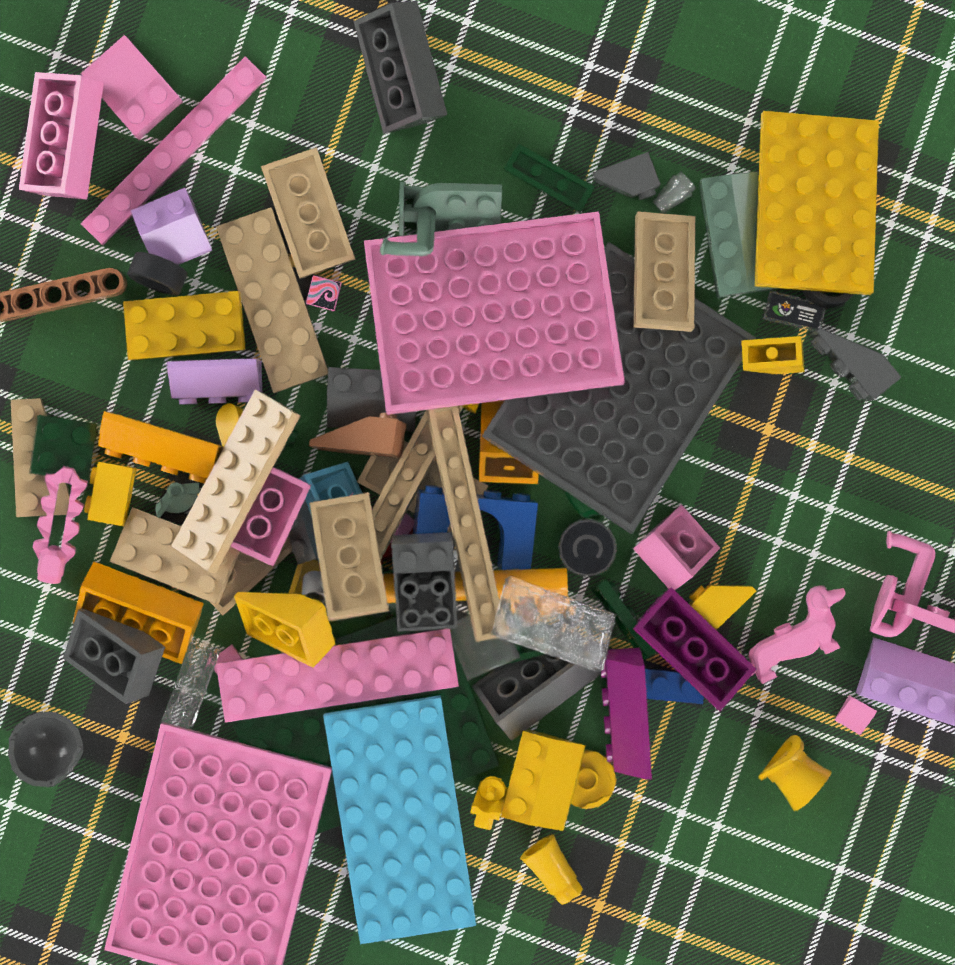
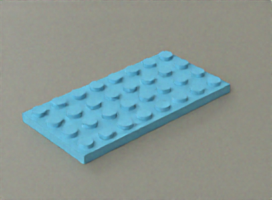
(400, 819)

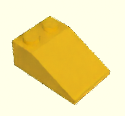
(287, 624)

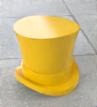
(795, 773)

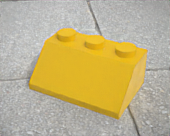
(543, 780)

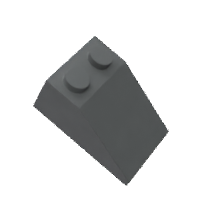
(114, 655)

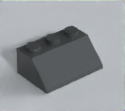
(357, 395)

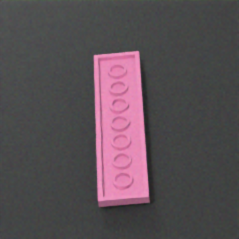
(341, 677)

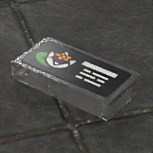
(793, 311)

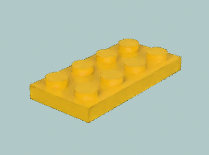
(184, 325)

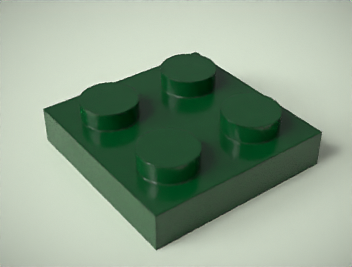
(61, 444)

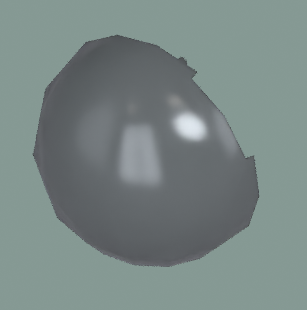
(44, 749)

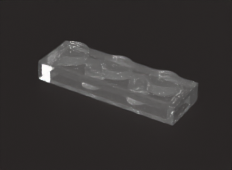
(191, 684)

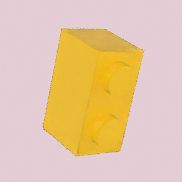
(110, 493)

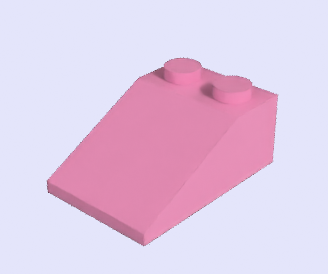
(133, 87)

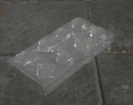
(553, 624)

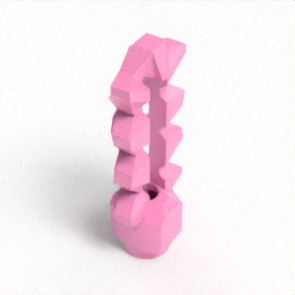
(53, 558)

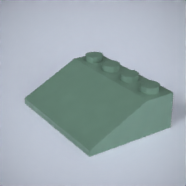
(731, 231)

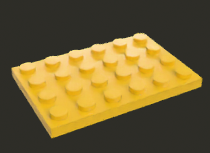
(816, 203)

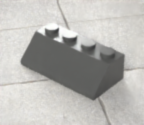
(400, 66)
(529, 690)

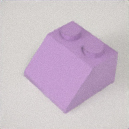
(172, 227)

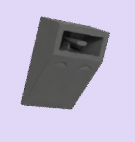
(863, 368)
(424, 581)

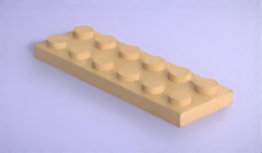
(272, 300)
(235, 481)

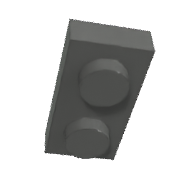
(303, 536)

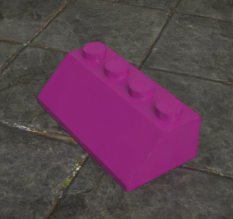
(694, 648)
(627, 712)

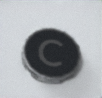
(587, 547)

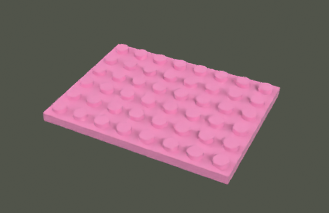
(495, 314)
(217, 853)

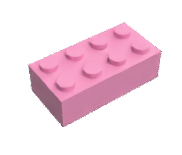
(61, 135)

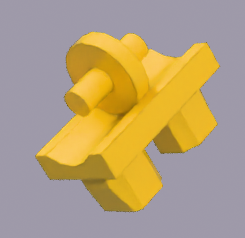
(489, 802)

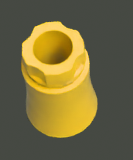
(552, 869)

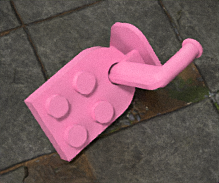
(907, 603)

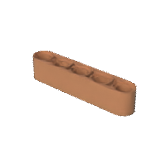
(69, 297)

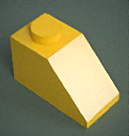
(773, 355)
(719, 602)

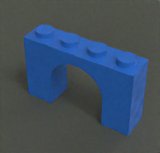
(514, 516)

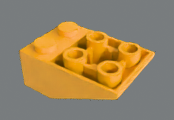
(495, 463)

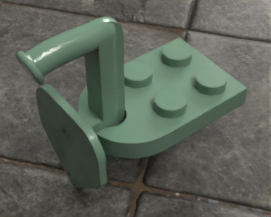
(442, 209)

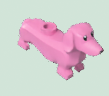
(801, 638)

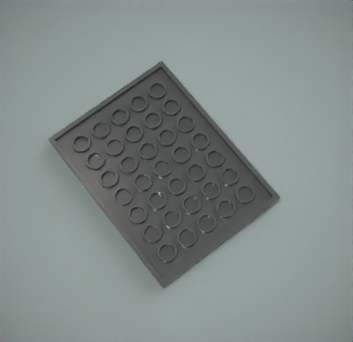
(624, 440)

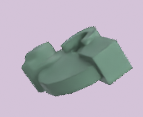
(177, 498)

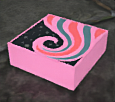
(323, 293)

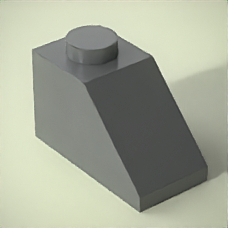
(630, 177)

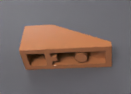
(369, 436)

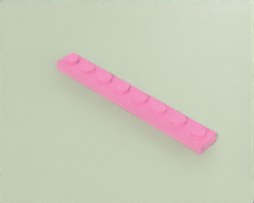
(174, 150)

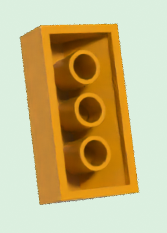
(158, 445)
(141, 605)

